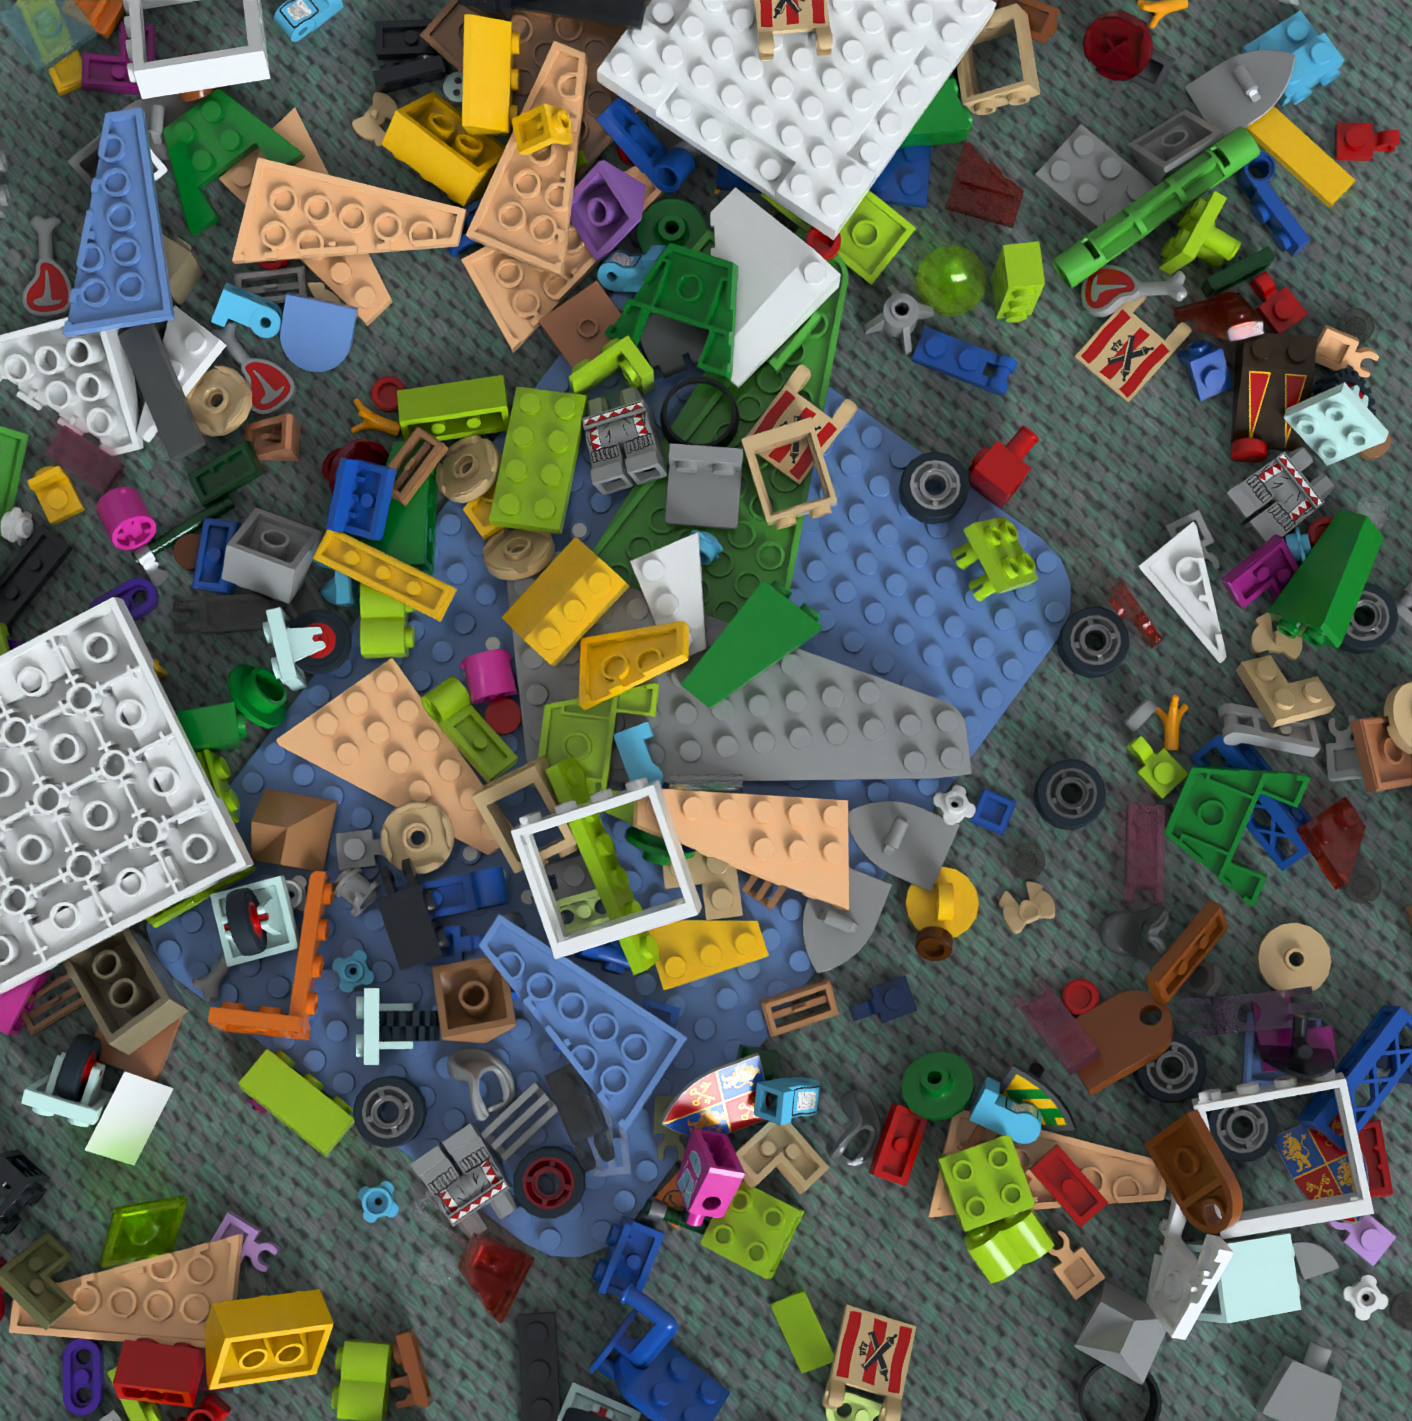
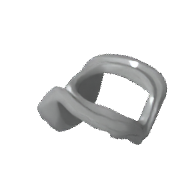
(469, 1065)

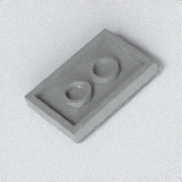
(1091, 178)

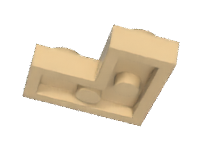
(1283, 701)
(718, 884)
(783, 1149)

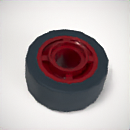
(527, 1182)

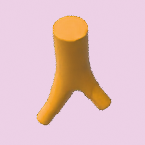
(1161, 8)
(374, 421)
(1172, 723)

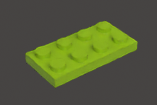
(868, 237)
(538, 460)

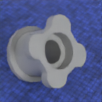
(356, 889)

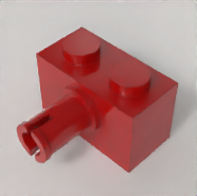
(1000, 470)
(158, 1372)

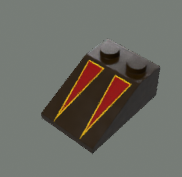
(1268, 379)

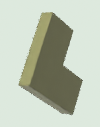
(30, 1282)

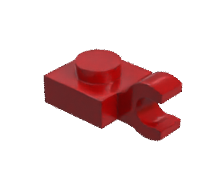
(1358, 141)
(1279, 309)

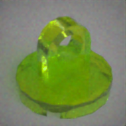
(951, 280)

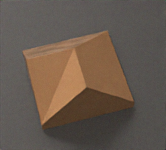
(292, 830)
(472, 1001)

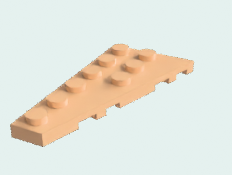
(532, 194)
(321, 215)
(347, 276)
(524, 294)
(768, 836)
(1113, 1172)
(150, 1298)

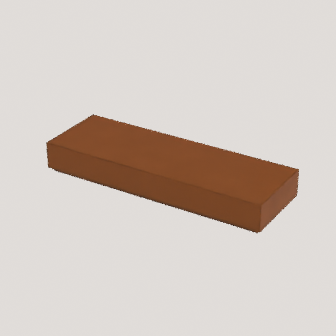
(1187, 952)

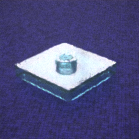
(48, 29)

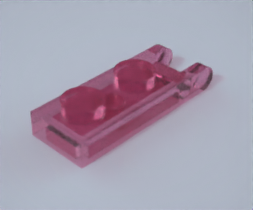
(1144, 850)
(1058, 1029)

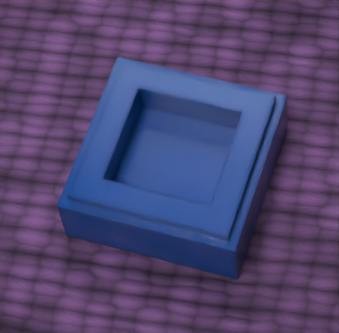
(993, 811)

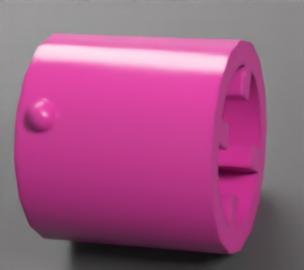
(126, 518)
(489, 676)

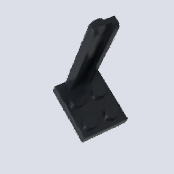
(608, 12)

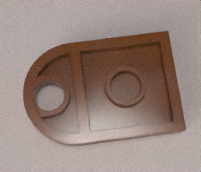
(1123, 1037)
(1197, 1174)

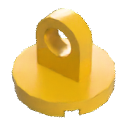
(949, 905)

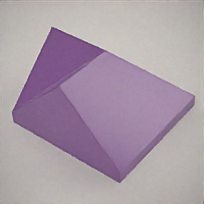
(606, 207)

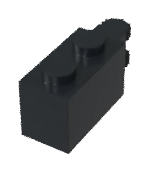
(411, 920)

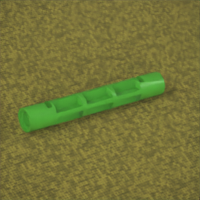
(1155, 207)

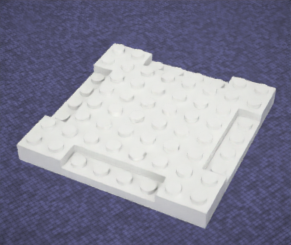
(803, 123)
(96, 795)

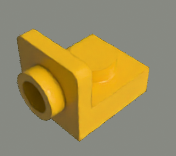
(541, 128)
(56, 494)

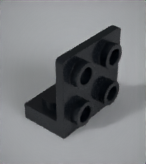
(28, 1184)

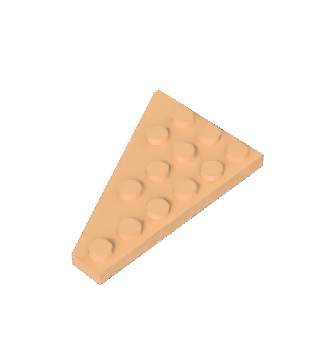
(394, 750)

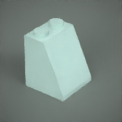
(1256, 1280)

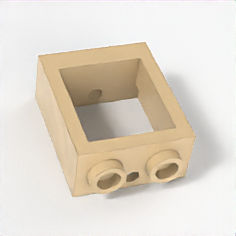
(1003, 22)
(777, 438)
(507, 784)

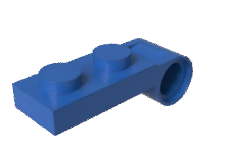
(663, 167)
(1269, 208)
(468, 891)

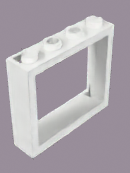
(196, 70)
(567, 944)
(1307, 1211)

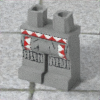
(623, 442)
(1285, 488)
(466, 1193)

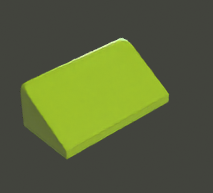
(802, 1331)

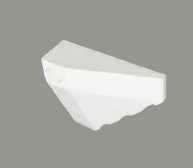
(777, 279)
(79, 378)

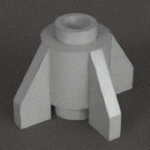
(898, 325)

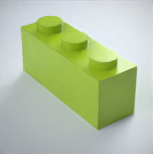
(1017, 281)
(455, 408)
(297, 1101)

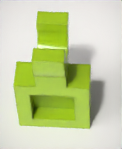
(1158, 770)

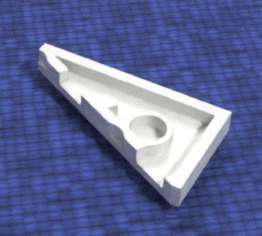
(190, 353)
(1183, 580)

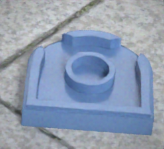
(316, 332)

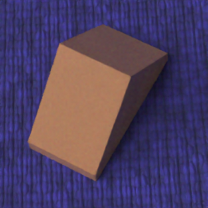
(275, 438)

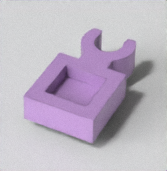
(1366, 1239)
(251, 1247)

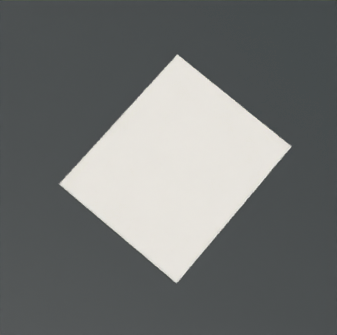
(129, 1118)

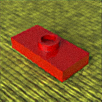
(1374, 1152)

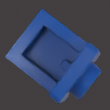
(1206, 369)

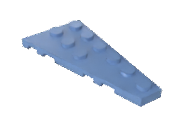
(121, 248)
(599, 1030)

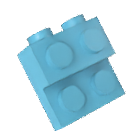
(1315, 55)

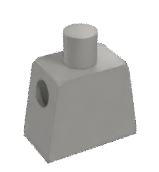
(1302, 1389)

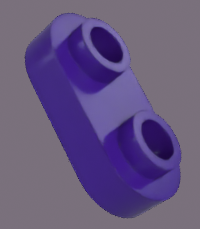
(127, 592)
(80, 1374)

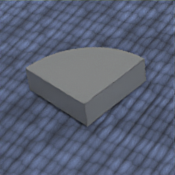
(1312, 1259)

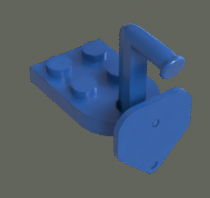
(653, 1372)

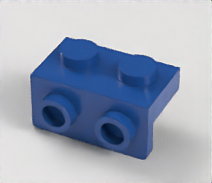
(361, 498)
(628, 1257)

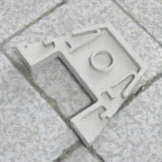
(1181, 1281)

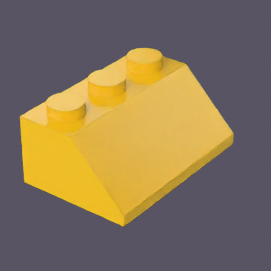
(489, 76)
(436, 145)
(565, 602)
(266, 1338)

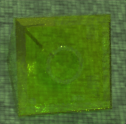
(142, 1230)

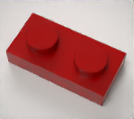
(898, 1145)
(1068, 1185)

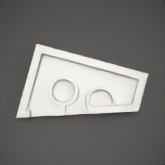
(673, 587)

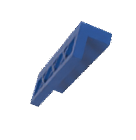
(1282, 814)
(1355, 1066)

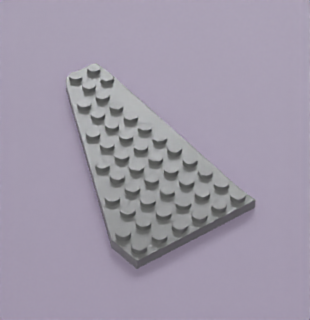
(787, 724)

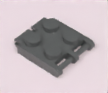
(669, 342)

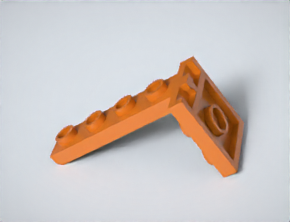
(309, 965)

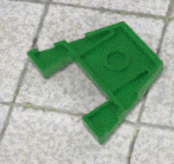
(209, 143)
(692, 291)
(1215, 813)

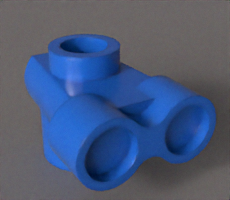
(609, 954)

